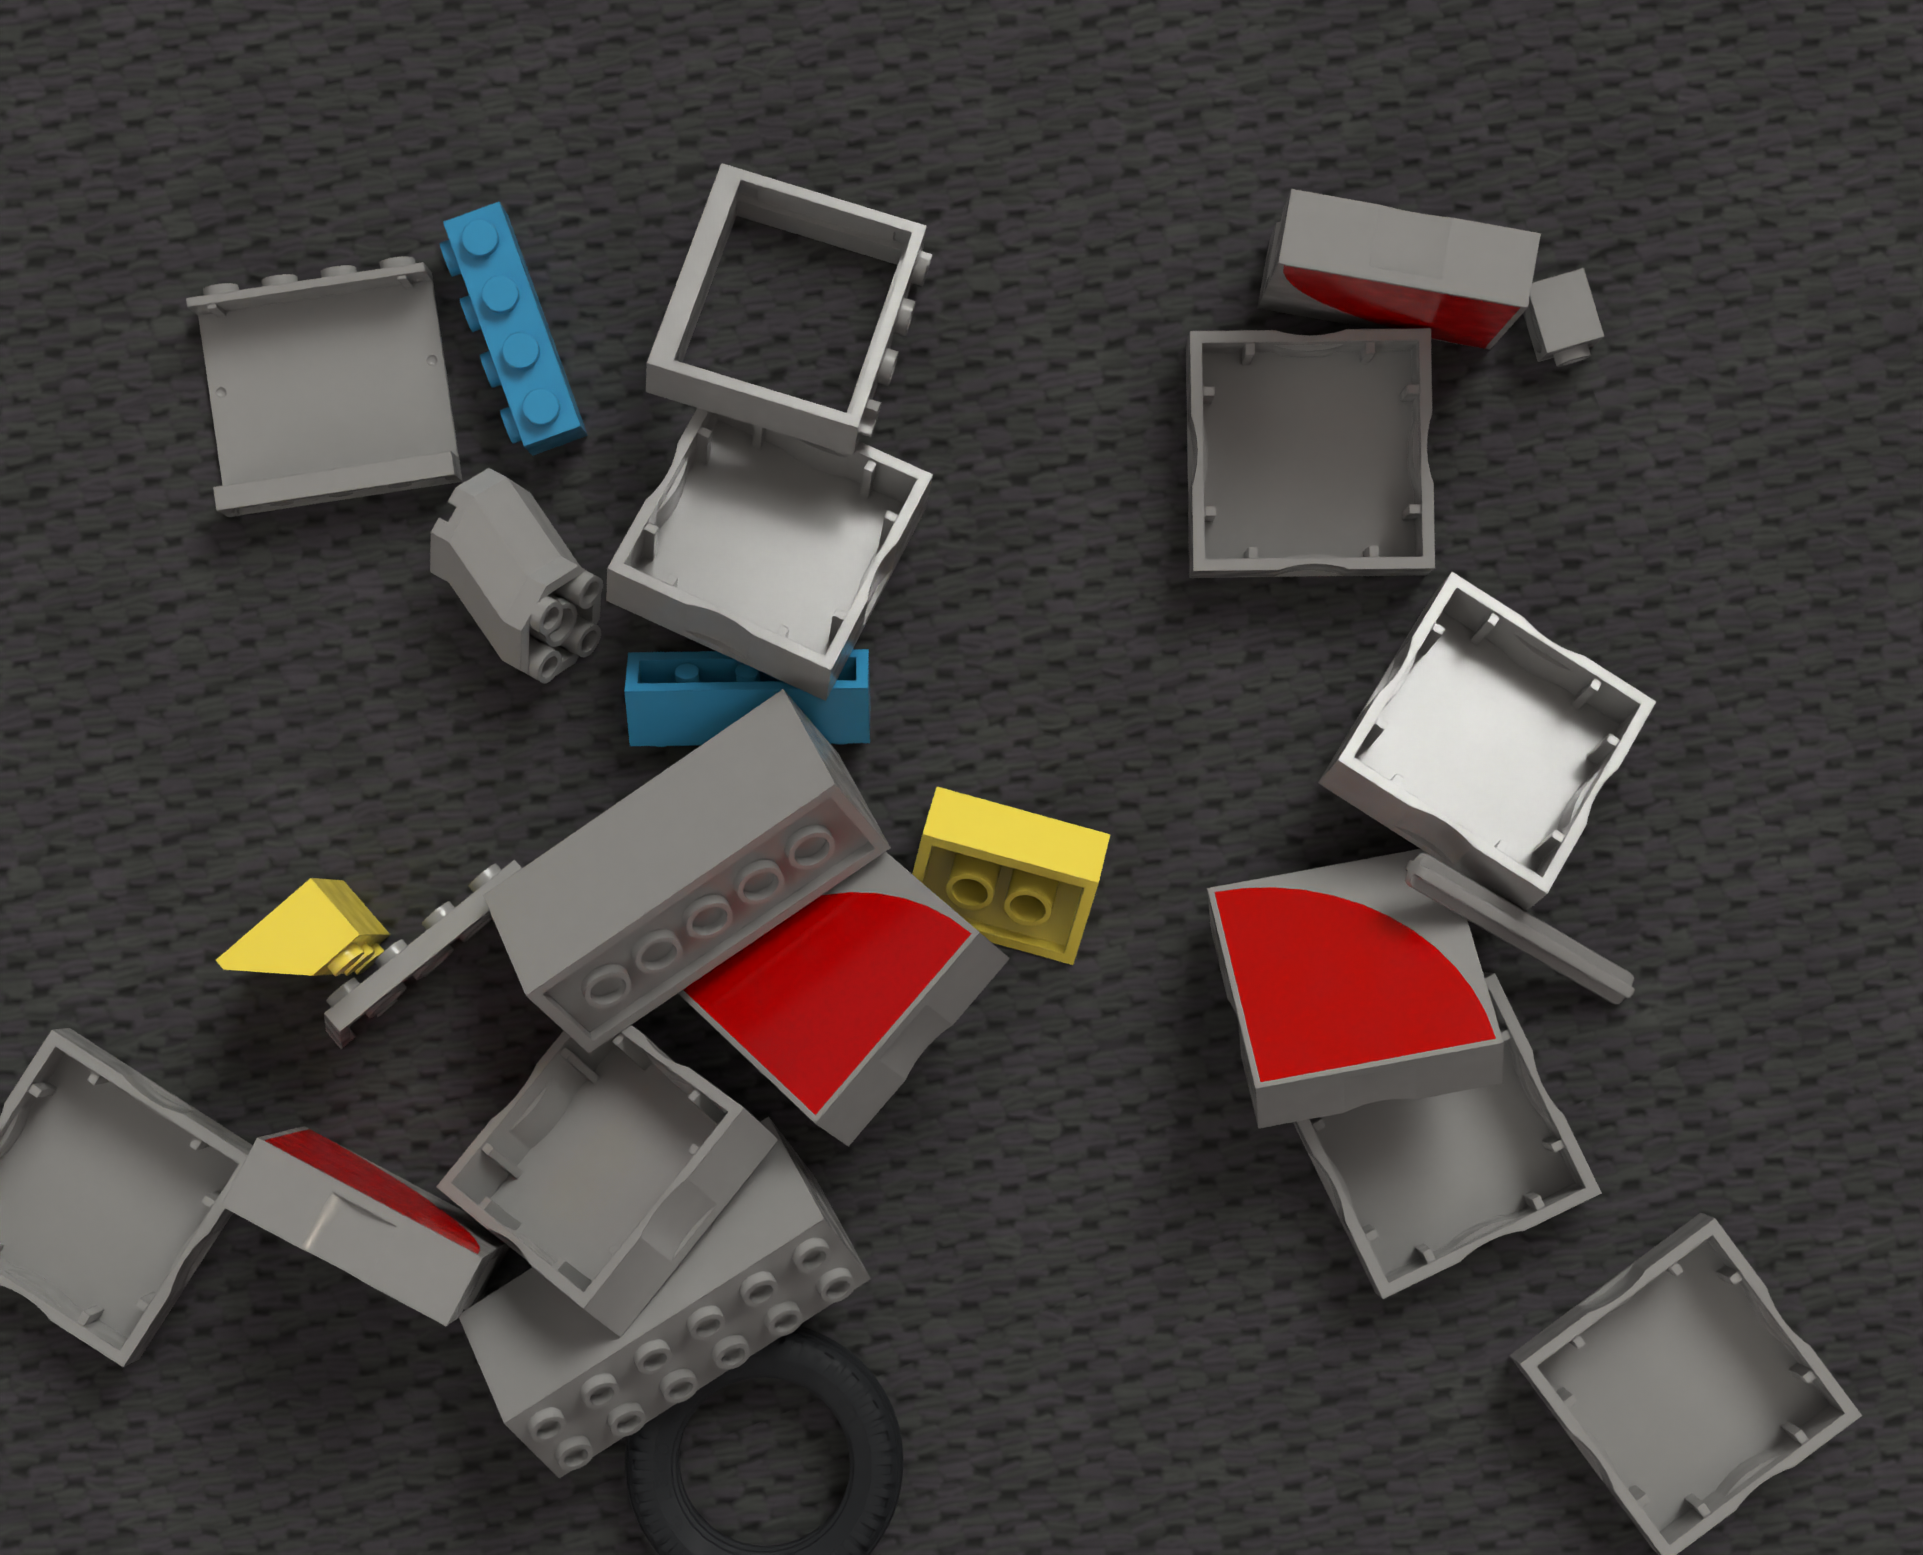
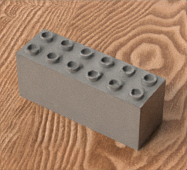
(684, 872)
(748, 1280)

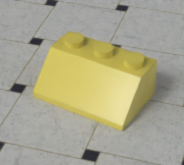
(1012, 872)
(311, 934)

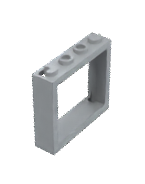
(811, 216)

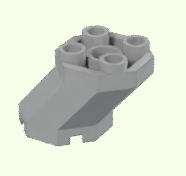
(517, 576)

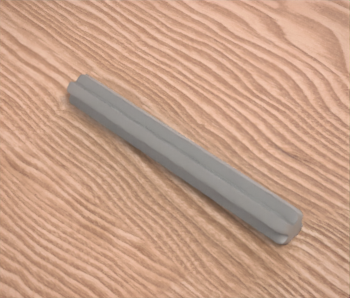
(1518, 928)

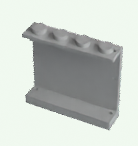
(327, 387)

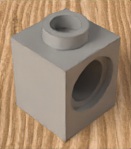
(1563, 318)

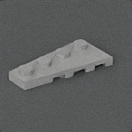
(416, 959)

